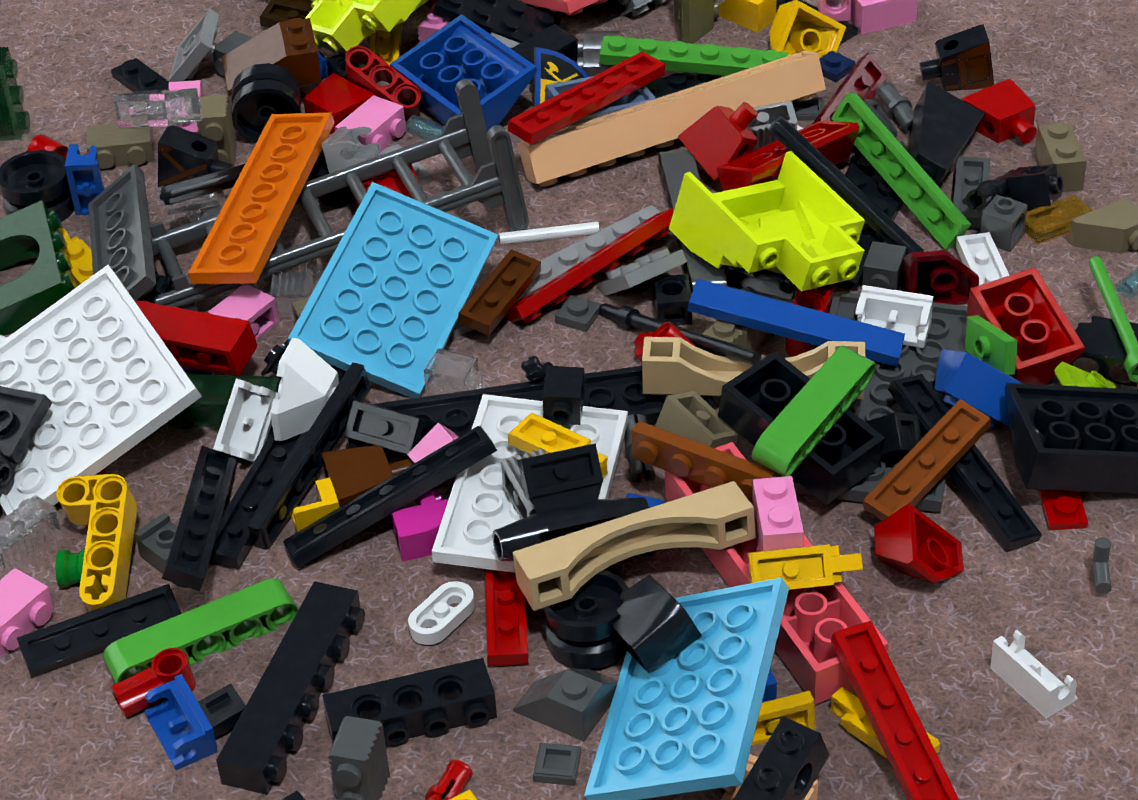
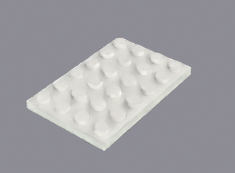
(478, 497)

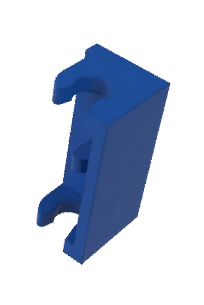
(83, 177)
(180, 723)

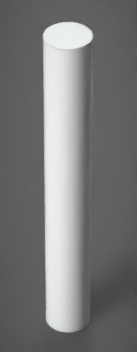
(548, 233)

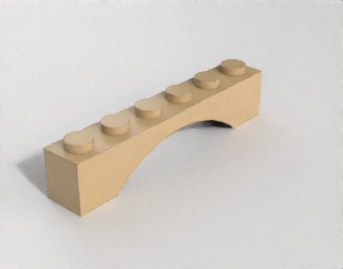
(677, 366)
(705, 519)

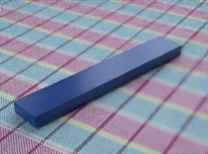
(793, 320)

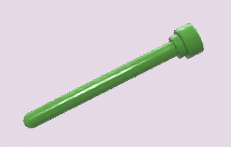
(1118, 316)

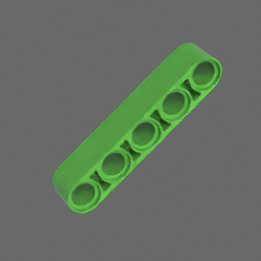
(813, 411)
(205, 629)

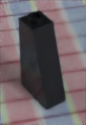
(941, 130)

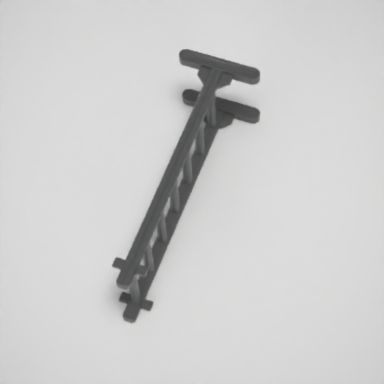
(462, 136)

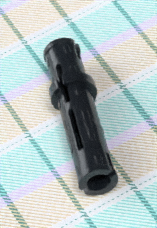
(987, 190)

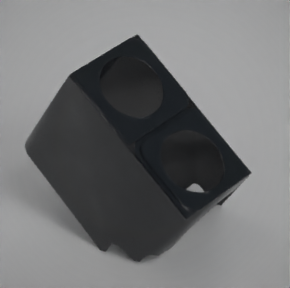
(1103, 339)
(653, 624)

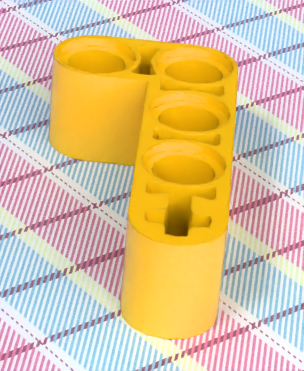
(103, 505)

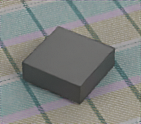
(557, 764)

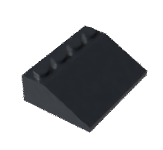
(1074, 437)

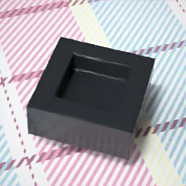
(222, 709)

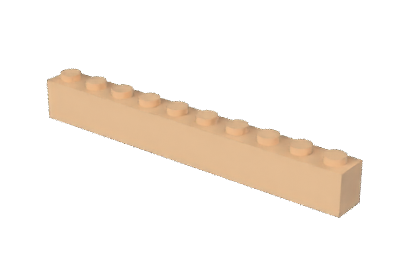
(666, 117)

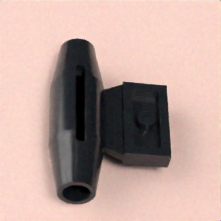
(565, 495)

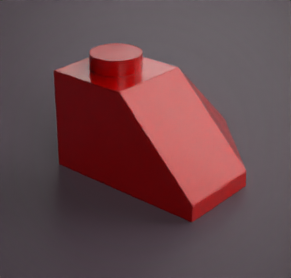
(918, 546)

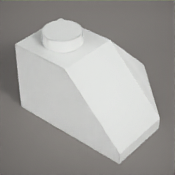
(302, 391)

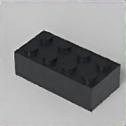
(838, 460)

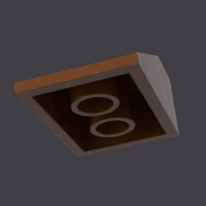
(284, 44)

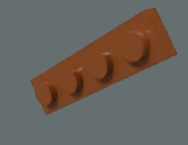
(694, 459)
(928, 460)

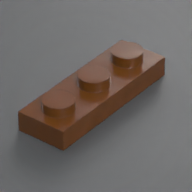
(499, 292)

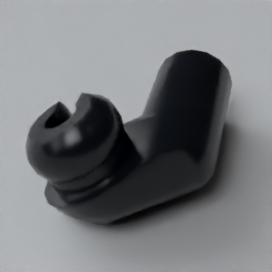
(535, 369)

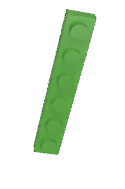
(687, 56)
(903, 173)

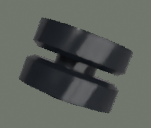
(262, 92)
(35, 178)
(582, 628)

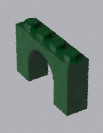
(27, 235)

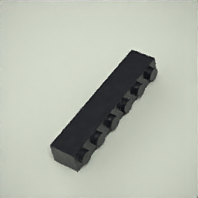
(290, 689)

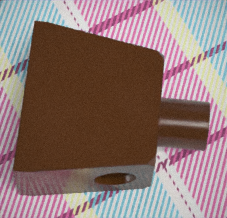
(358, 470)

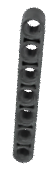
(674, 166)

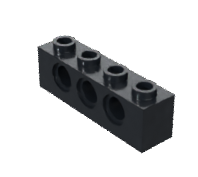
(418, 702)
(786, 764)

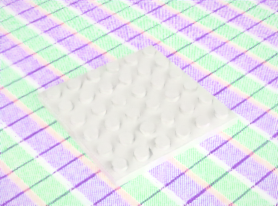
(105, 382)

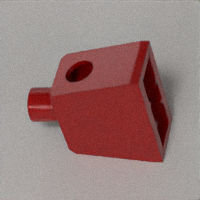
(336, 96)
(1006, 112)
(720, 136)

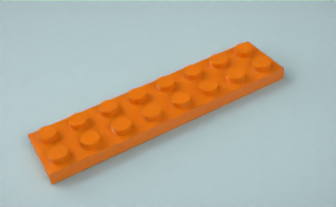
(261, 199)

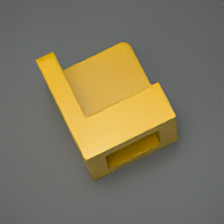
(308, 514)

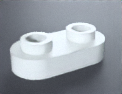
(438, 613)

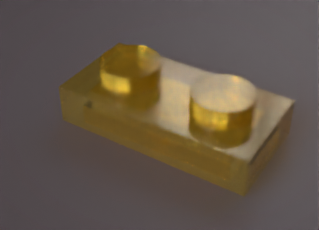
(1054, 220)

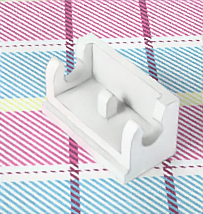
(897, 311)
(246, 421)
(1030, 677)

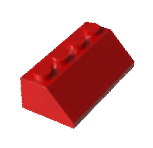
(764, 164)

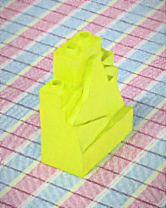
(346, 23)
(776, 225)

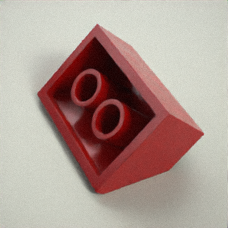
(1032, 316)

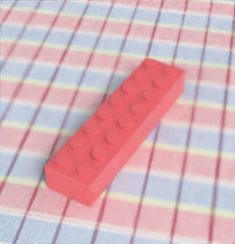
(808, 614)

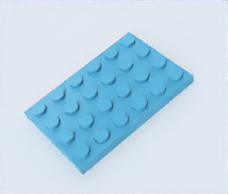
(394, 289)
(698, 711)

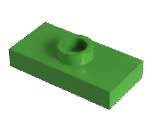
(991, 344)

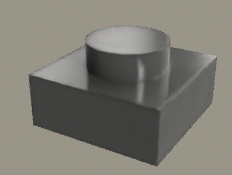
(578, 313)

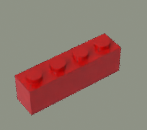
(202, 338)

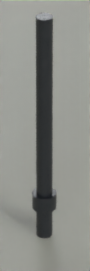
(632, 319)

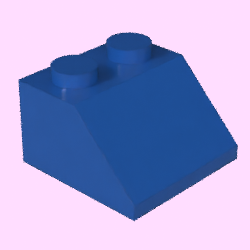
(974, 382)

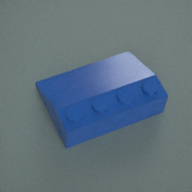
(465, 52)

